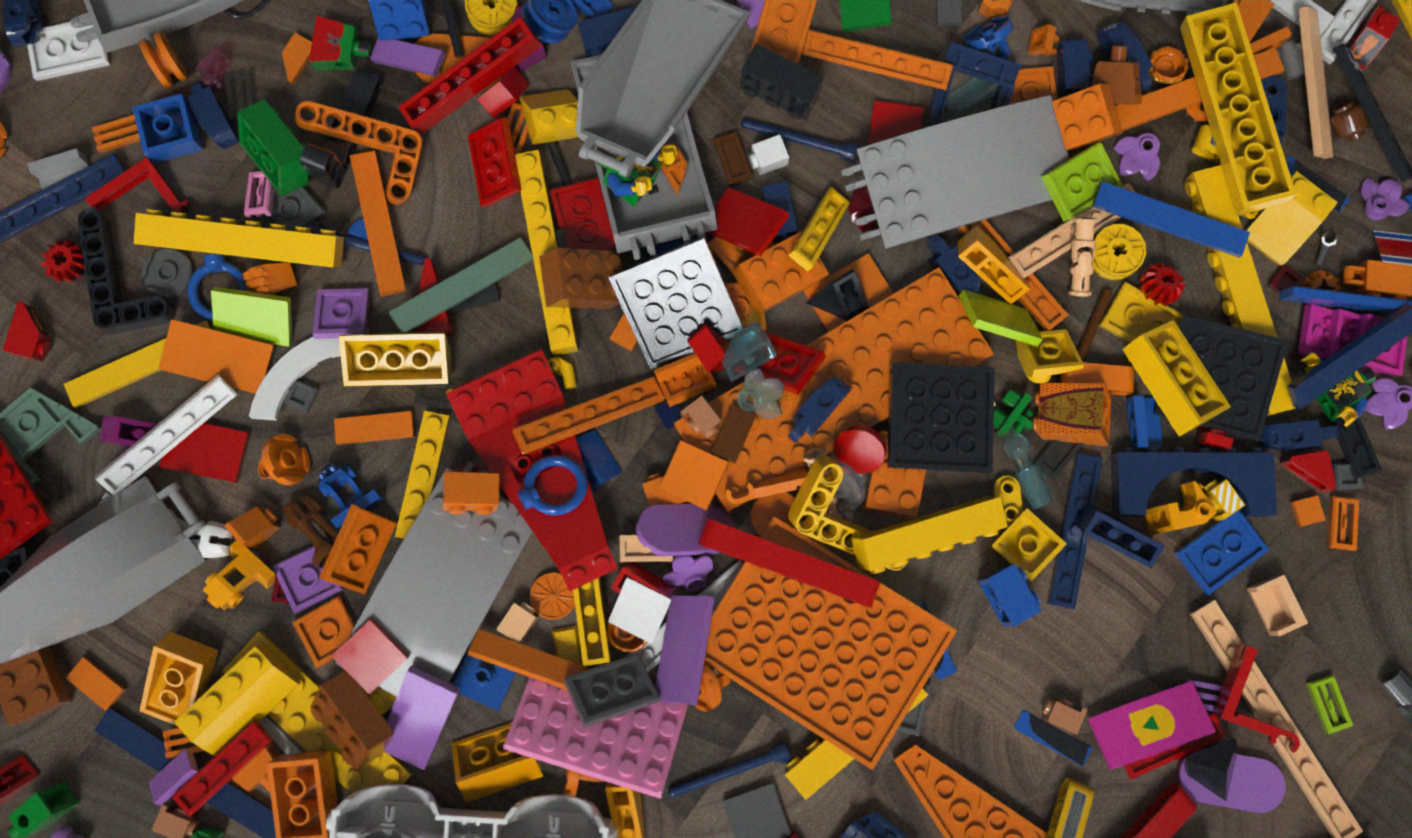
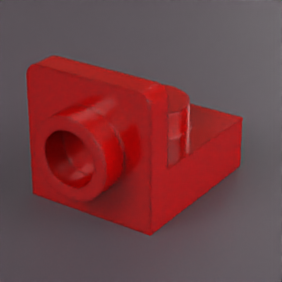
(1214, 438)

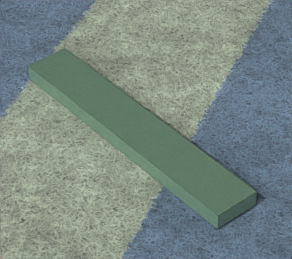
(461, 286)

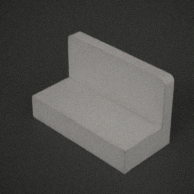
(58, 167)

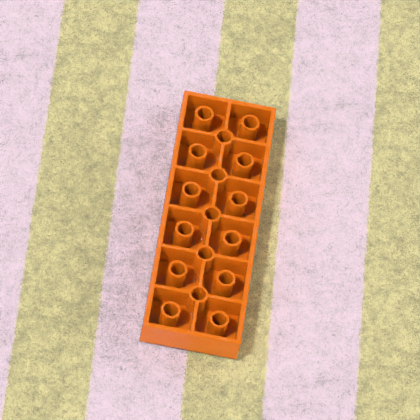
(911, 326)

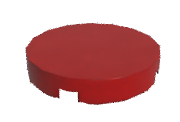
(860, 448)

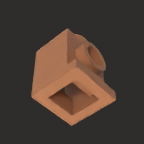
(702, 418)
(1063, 714)
(175, 822)

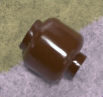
(1349, 121)

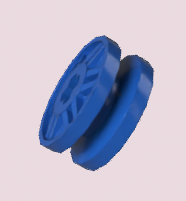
(550, 18)

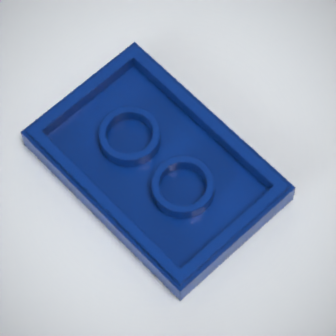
(1221, 552)

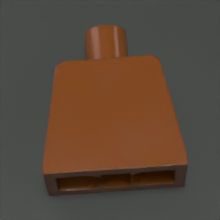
(1121, 76)

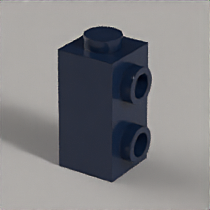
(1073, 66)
(779, 196)

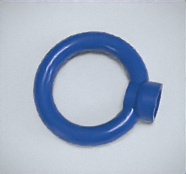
(213, 264)
(530, 497)

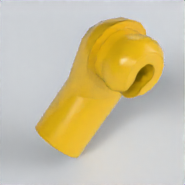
(565, 370)

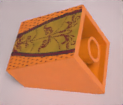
(1074, 413)

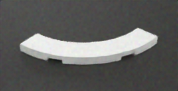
(286, 371)

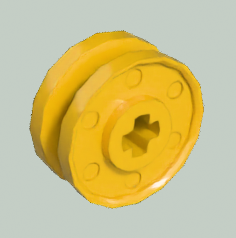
(489, 20)
(1131, 254)

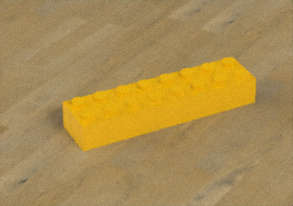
(1237, 109)

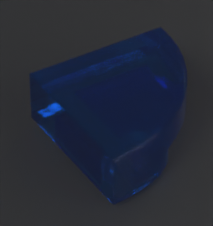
(668, 415)

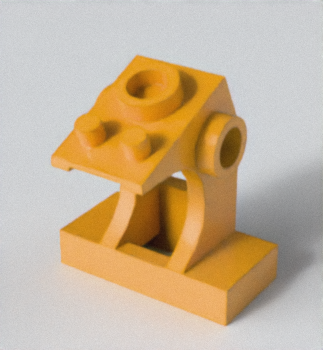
(1195, 511)
(222, 593)

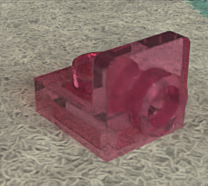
(212, 65)

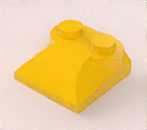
(1053, 356)
(1029, 544)

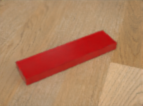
(1148, 764)
(222, 768)

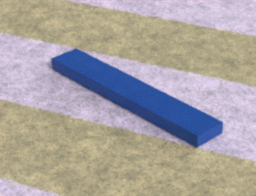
(1171, 219)
(1342, 299)

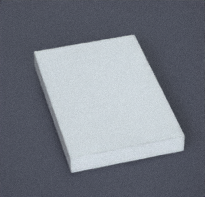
(61, 53)

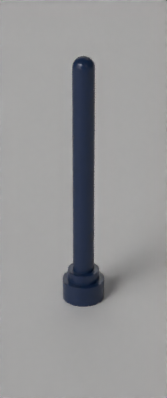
(846, 151)
(364, 244)
(778, 753)

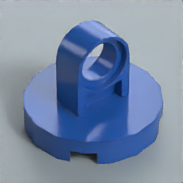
(991, 36)

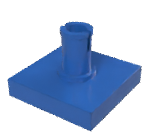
(484, 681)

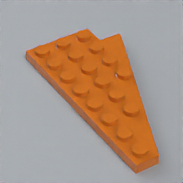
(957, 804)

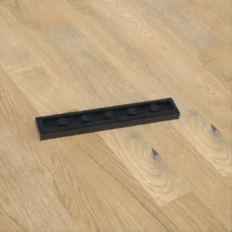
(1373, 112)

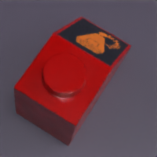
(1373, 36)
(27, 334)

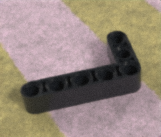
(332, 161)
(110, 282)

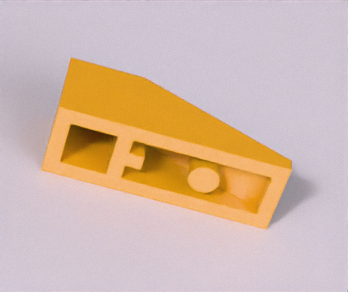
(991, 265)
(625, 810)

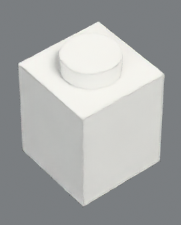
(769, 155)

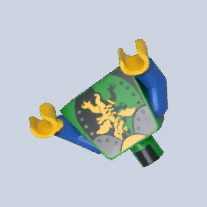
(640, 178)
(1347, 397)

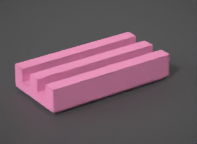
(264, 194)

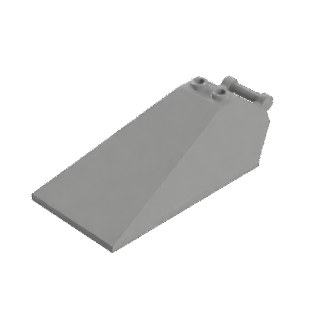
(652, 77)

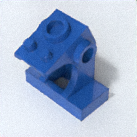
(335, 477)

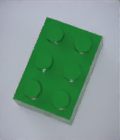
(272, 147)

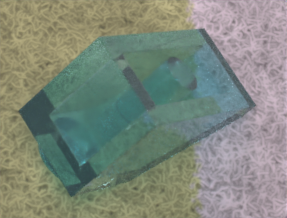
(747, 351)

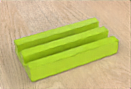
(1321, 711)

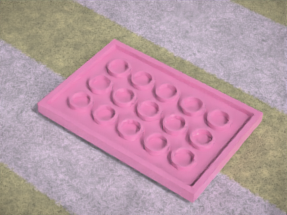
(624, 750)

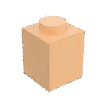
(518, 622)

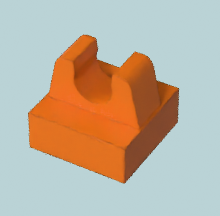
(1042, 41)

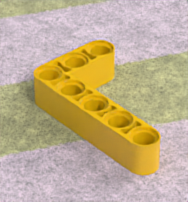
(817, 508)

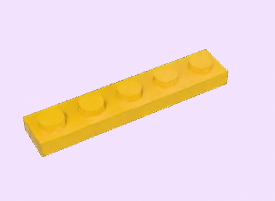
(423, 468)

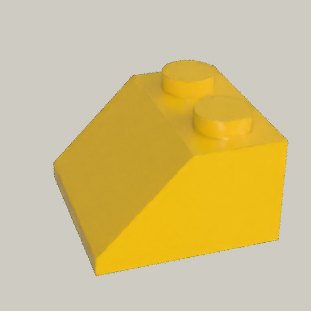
(550, 116)

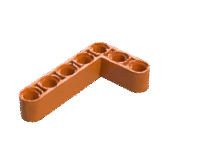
(369, 139)

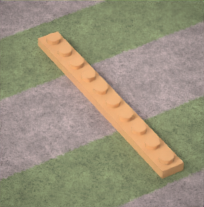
(1269, 709)

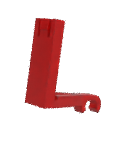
(132, 178)
(1231, 693)

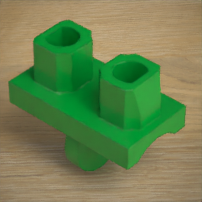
(1017, 404)

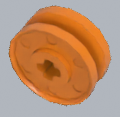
(163, 59)

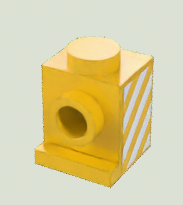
(1223, 498)

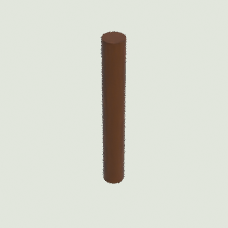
(1094, 323)

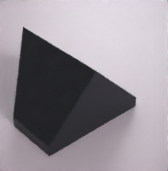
(841, 297)
(1213, 767)

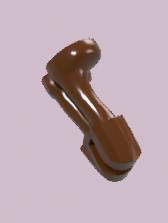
(313, 514)

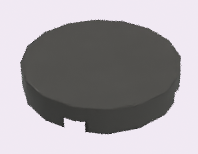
(167, 273)

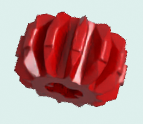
(55, 257)
(1162, 284)

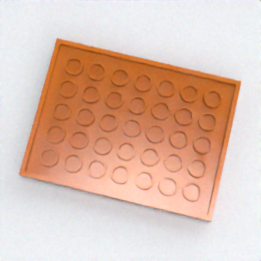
(824, 657)

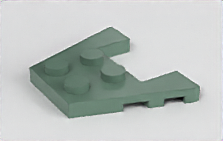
(34, 421)

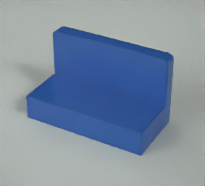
(1143, 423)
(597, 460)

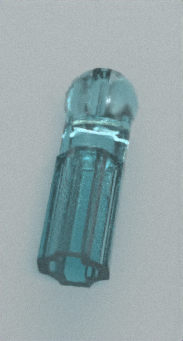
(1028, 475)

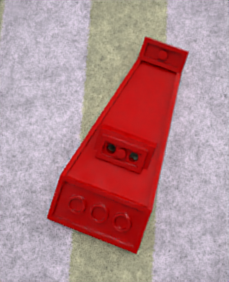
(488, 413)

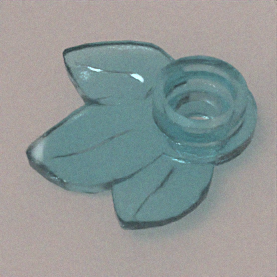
(764, 393)

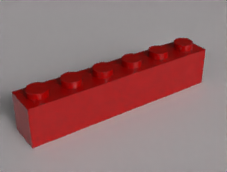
(470, 76)

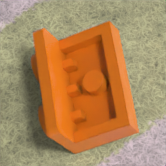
(684, 379)

